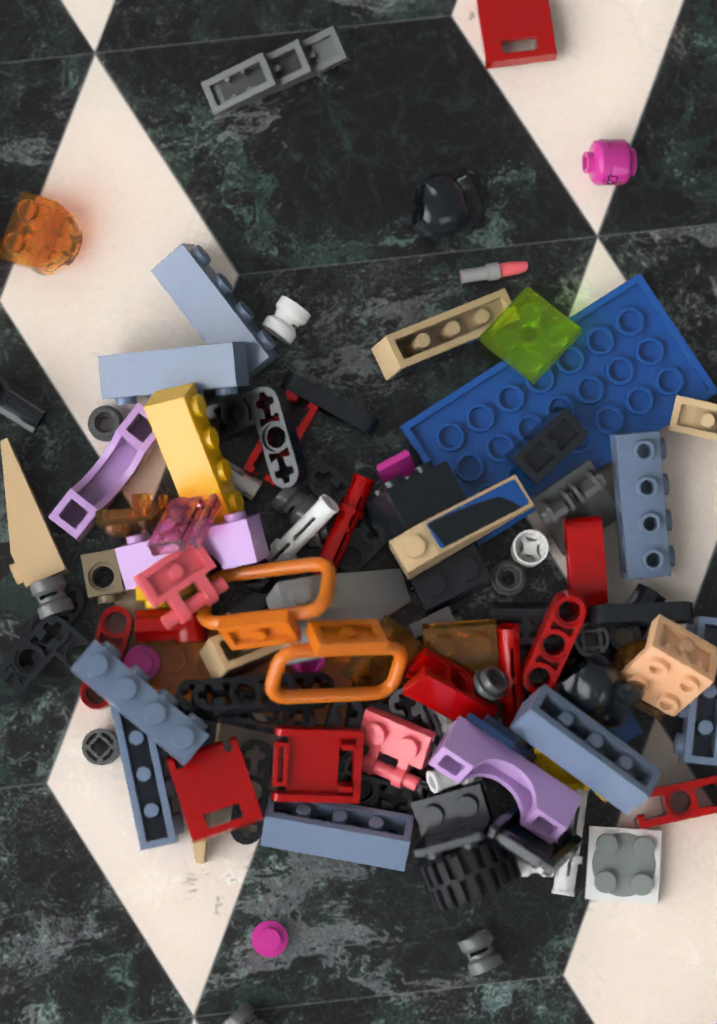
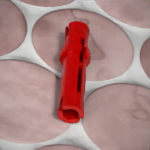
(346, 520)
(511, 666)

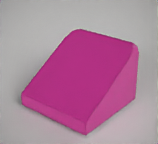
(395, 466)

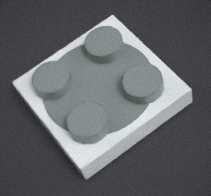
(623, 864)

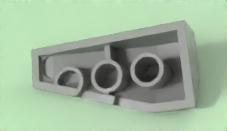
(355, 597)

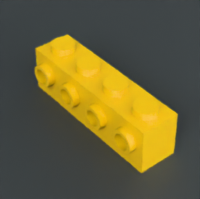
(192, 447)

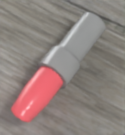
(492, 271)

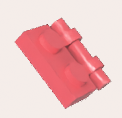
(174, 573)
(397, 739)

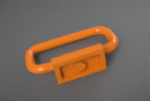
(272, 625)
(338, 639)

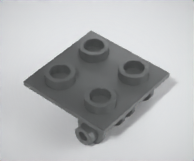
(574, 495)

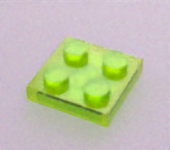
(530, 335)

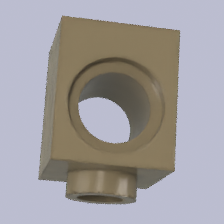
(91, 565)

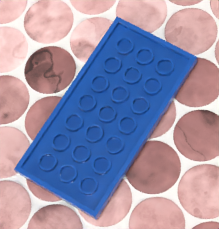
(611, 380)

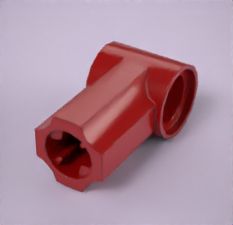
(151, 629)

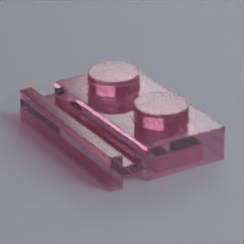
(183, 524)

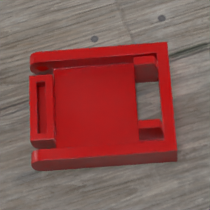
(515, 21)
(310, 764)
(212, 783)

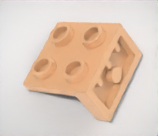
(672, 666)

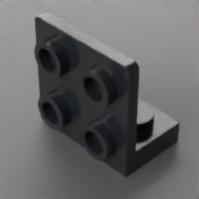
(452, 820)

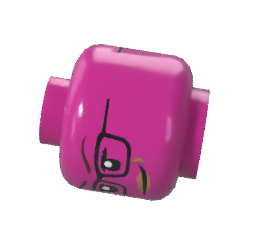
(610, 162)

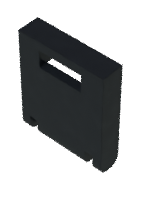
(531, 847)

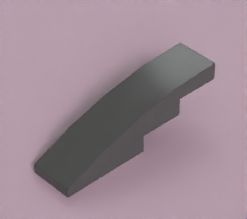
(275, 71)

